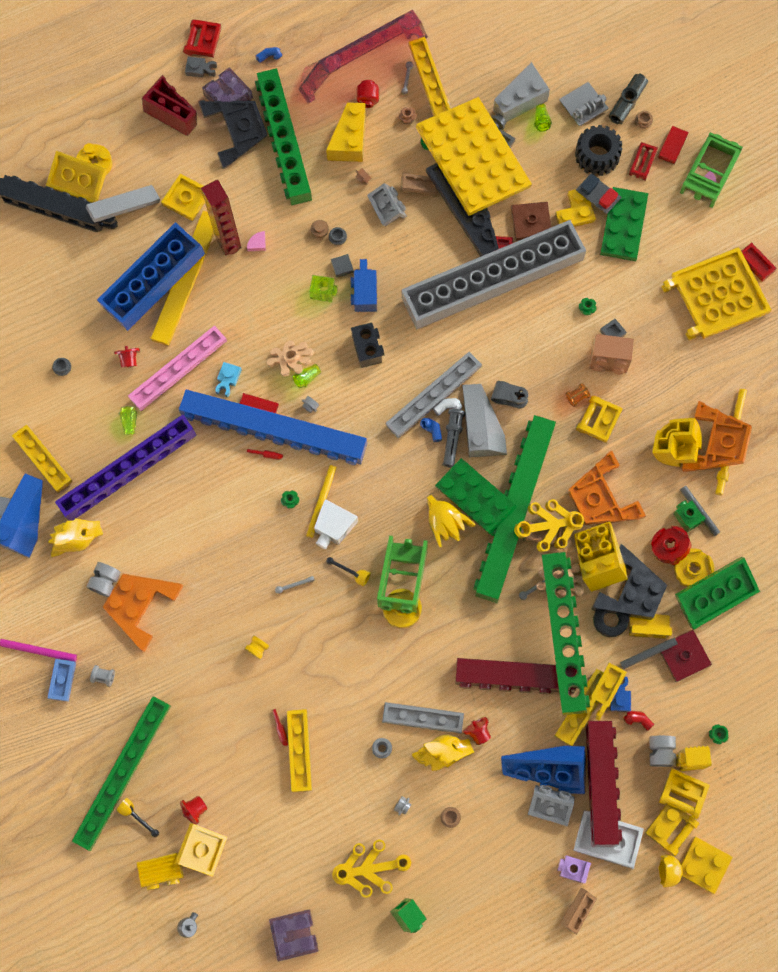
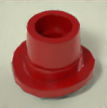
(127, 356)
(478, 730)
(193, 809)

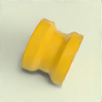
(257, 647)

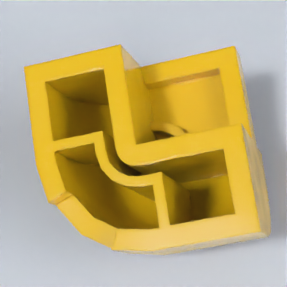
(678, 442)

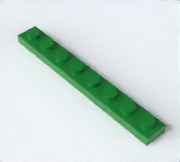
(121, 773)

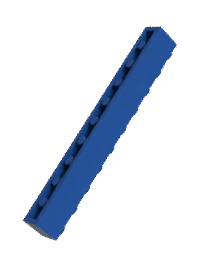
(273, 427)

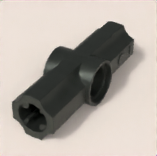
(624, 105)

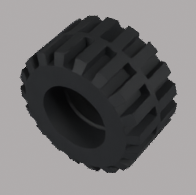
(603, 138)

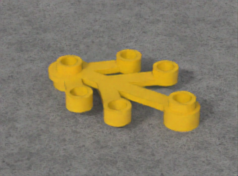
(551, 525)
(368, 869)

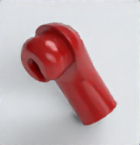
(638, 717)

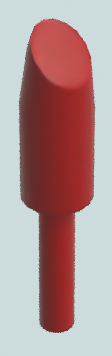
(267, 454)
(280, 729)

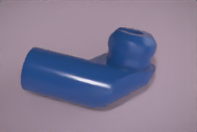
(267, 52)
(432, 427)

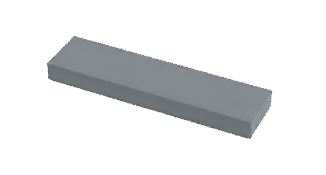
(122, 203)
(423, 718)

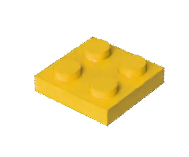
(184, 197)
(201, 849)
(705, 865)

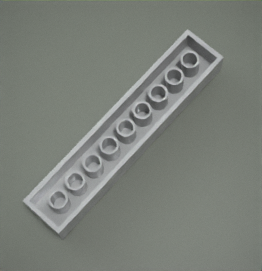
(493, 274)

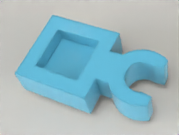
(227, 376)

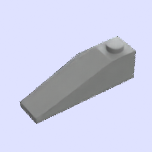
(482, 426)

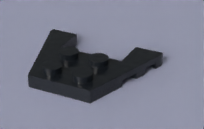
(242, 123)
(640, 593)

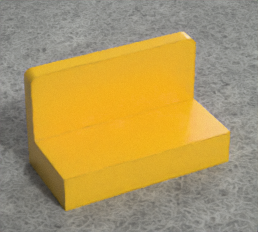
(656, 628)

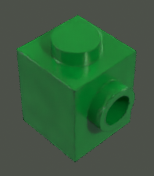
(408, 915)

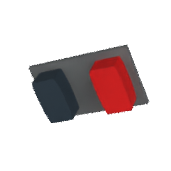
(598, 193)

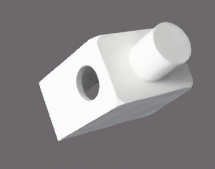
(333, 524)

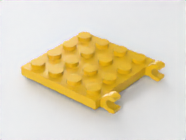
(719, 293)

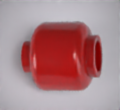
(367, 93)

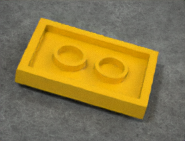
(76, 177)

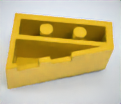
(348, 137)

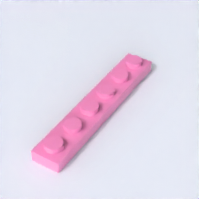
(177, 368)

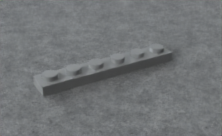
(433, 395)

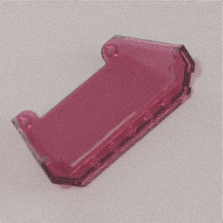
(318, 71)

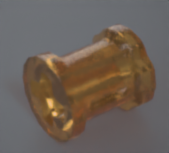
(577, 395)

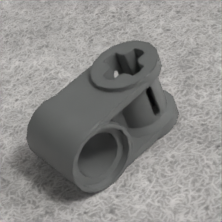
(507, 395)

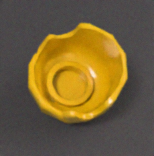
(669, 871)

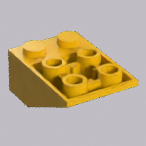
(600, 557)

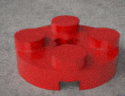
(670, 535)

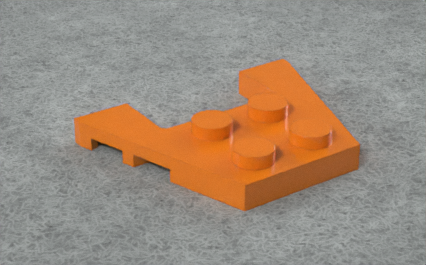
(726, 443)
(595, 498)
(130, 601)

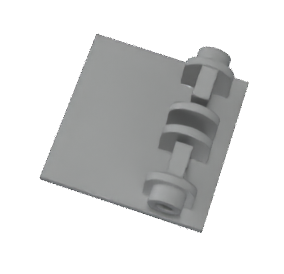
(584, 103)

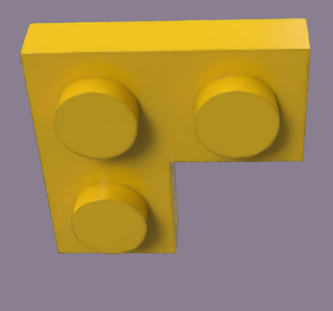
(580, 211)

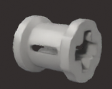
(102, 675)

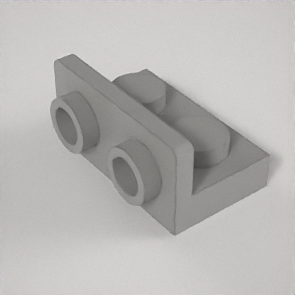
(386, 204)
(551, 805)

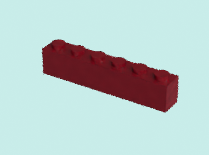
(221, 217)
(509, 676)
(602, 784)

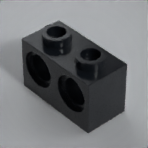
(364, 345)

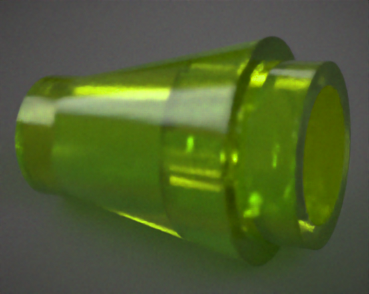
(542, 118)
(306, 376)
(128, 419)

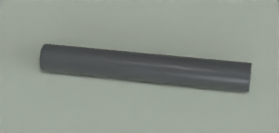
(708, 522)
(649, 653)

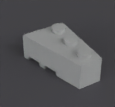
(521, 94)

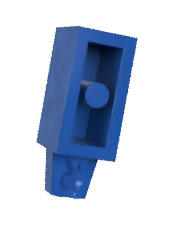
(365, 288)

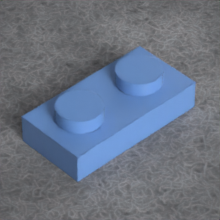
(61, 680)

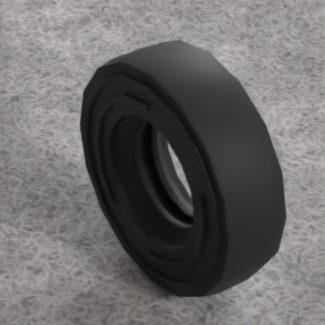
(608, 631)

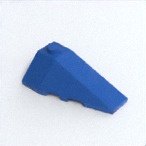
(21, 517)
(556, 767)

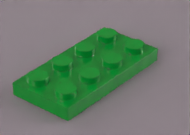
(625, 225)
(475, 496)
(717, 593)

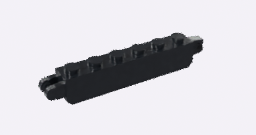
(51, 203)

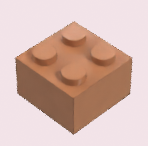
(611, 354)

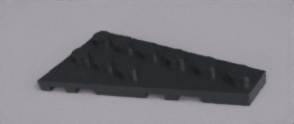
(476, 226)

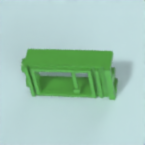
(703, 185)
(408, 554)

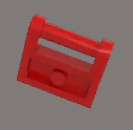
(207, 41)

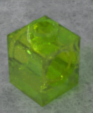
(317, 283)

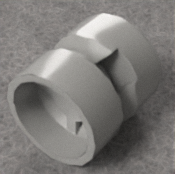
(103, 579)
(662, 751)

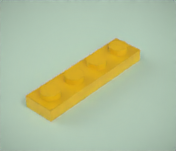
(42, 458)
(575, 723)
(299, 750)

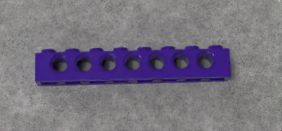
(126, 468)

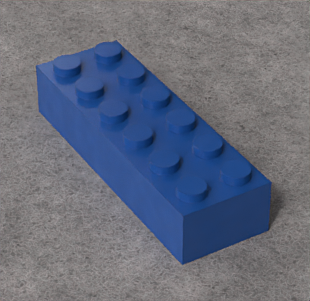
(151, 276)

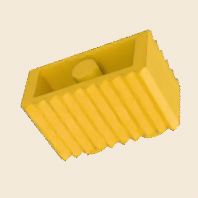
(694, 758)
(159, 871)

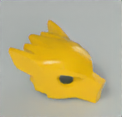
(446, 520)
(69, 536)
(443, 752)

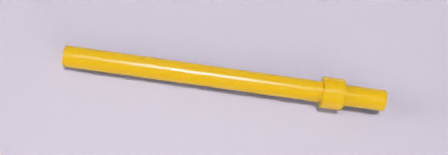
(723, 474)

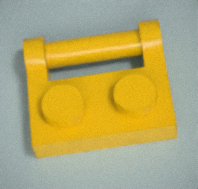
(605, 421)
(686, 787)
(666, 823)

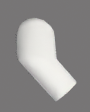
(452, 403)

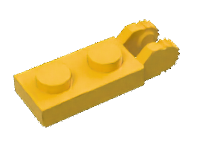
(606, 689)

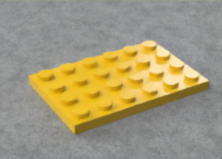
(473, 156)

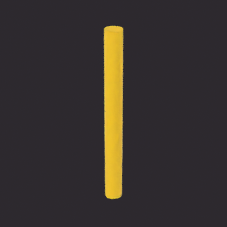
(323, 495)

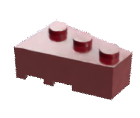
(169, 107)

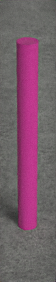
(38, 650)

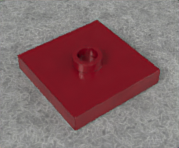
(686, 657)

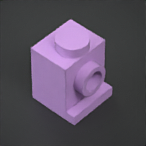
(582, 869)

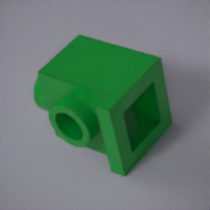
(686, 521)

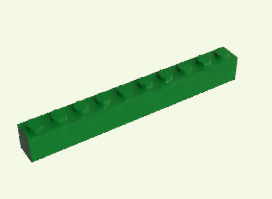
(521, 491)

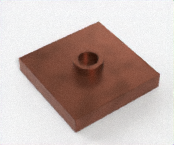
(530, 219)

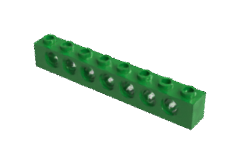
(267, 81)
(569, 704)

